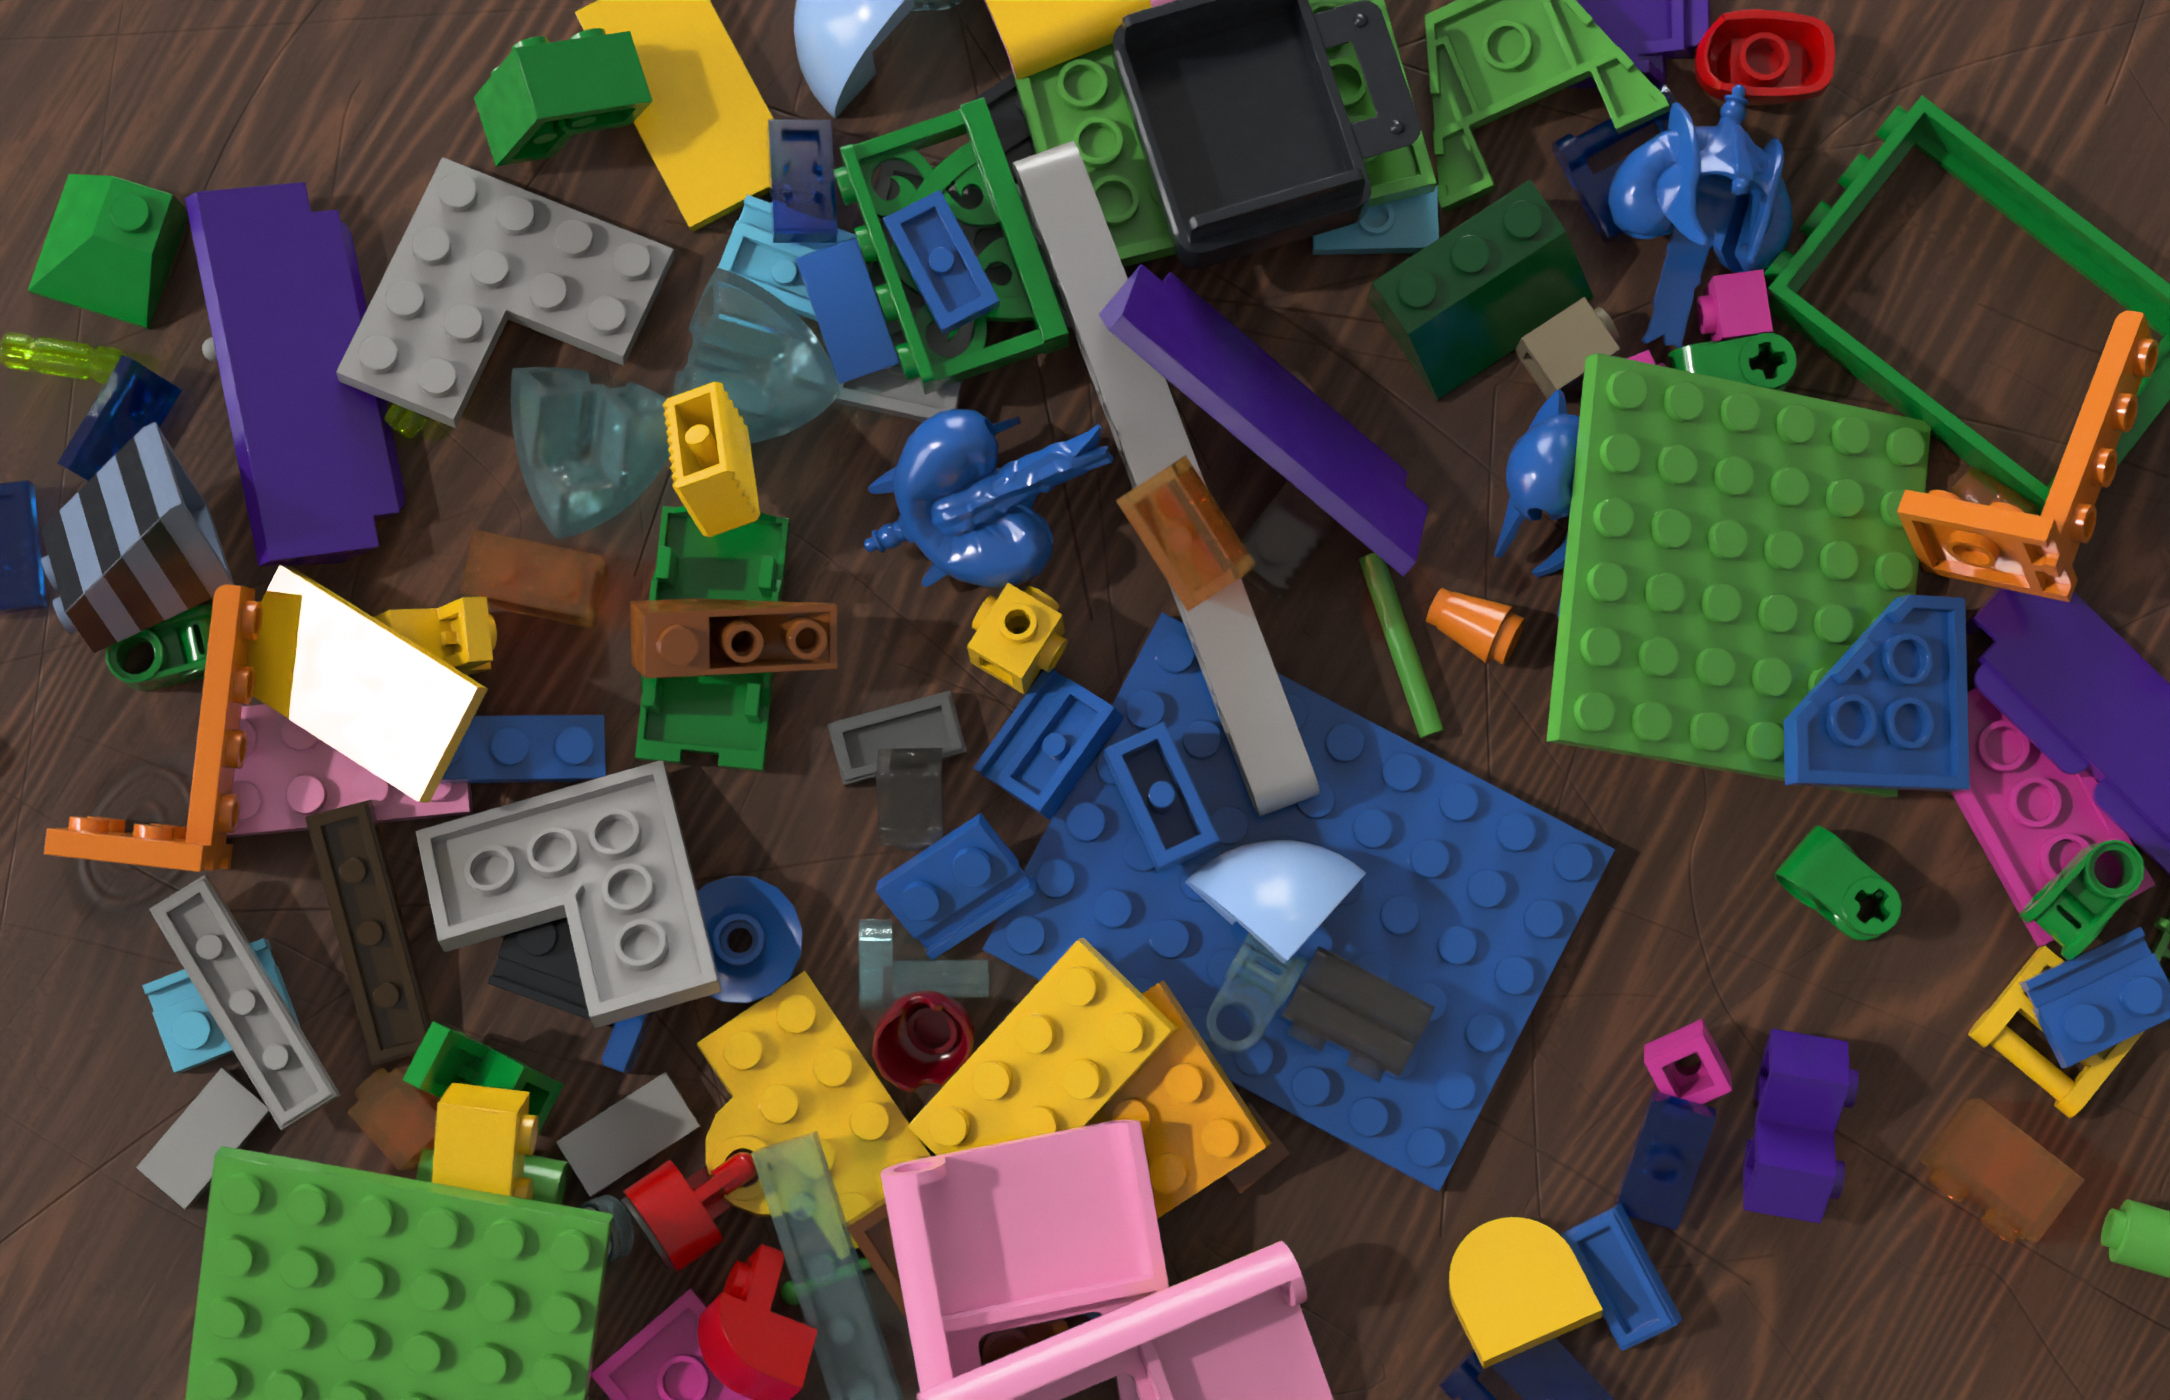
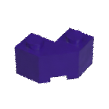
(1792, 1154)

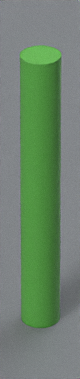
(1401, 645)

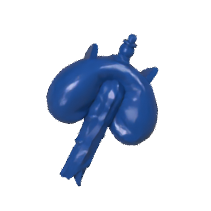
(1709, 192)
(1542, 476)
(967, 512)

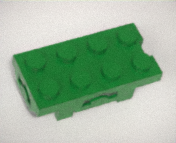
(713, 712)

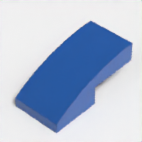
(847, 310)

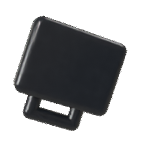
(1251, 122)

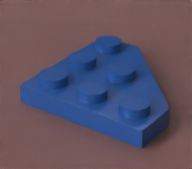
(1889, 706)

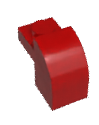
(749, 1344)

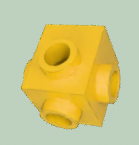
(1017, 636)

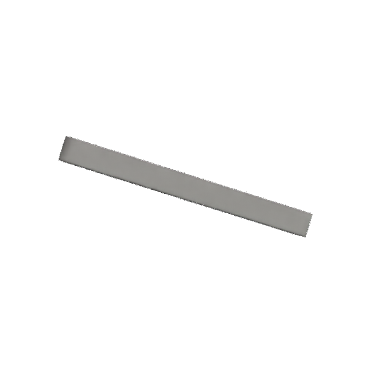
(1148, 441)

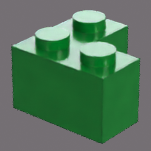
(560, 90)

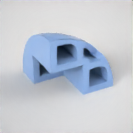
(838, 44)
(1276, 889)

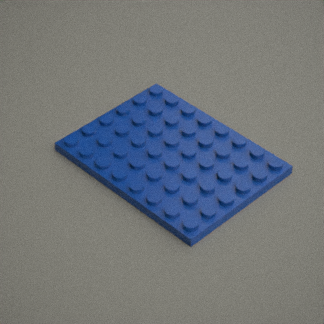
(1456, 905)

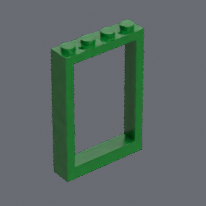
(2025, 205)

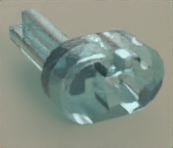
(887, 980)

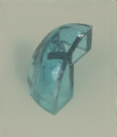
(760, 355)
(584, 445)

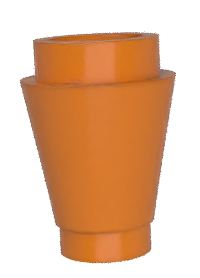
(1477, 624)

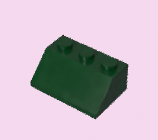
(1480, 289)

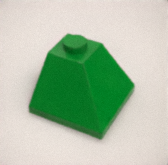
(110, 248)

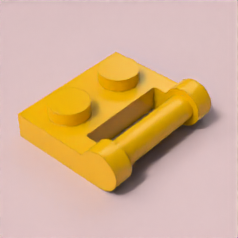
(1993, 1030)

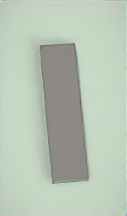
(245, 1002)

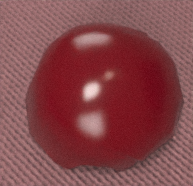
(922, 1040)

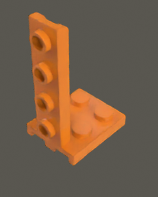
(2029, 551)
(218, 752)

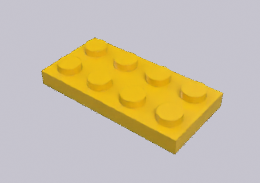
(1049, 1059)

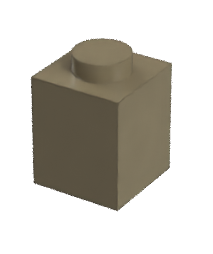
(1559, 347)

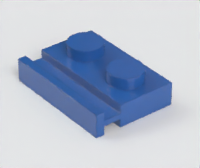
(1048, 742)
(956, 886)
(2100, 997)

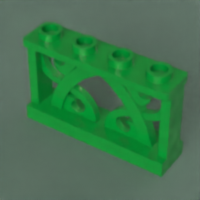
(975, 164)

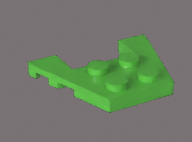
(1509, 54)

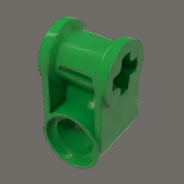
(1735, 357)
(176, 648)
(1830, 880)
(2076, 905)

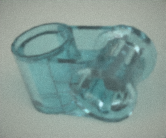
(1254, 991)

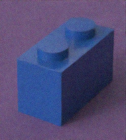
(1160, 797)

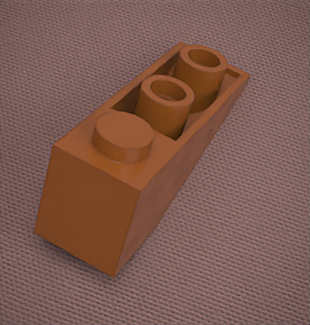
(731, 637)

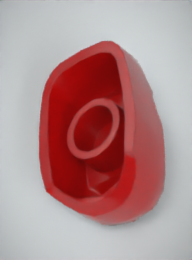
(1769, 53)

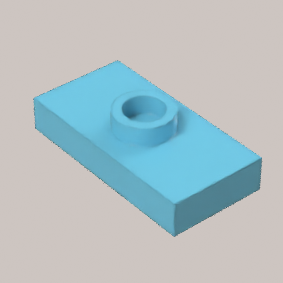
(1386, 228)

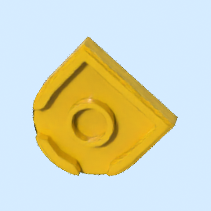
(1517, 1288)

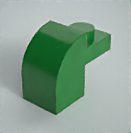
(457, 1058)

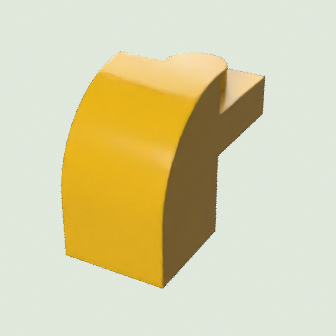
(455, 633)

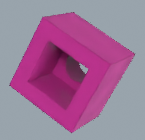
(1734, 306)
(1698, 1083)

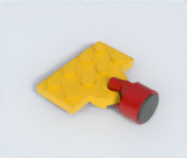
(787, 1077)

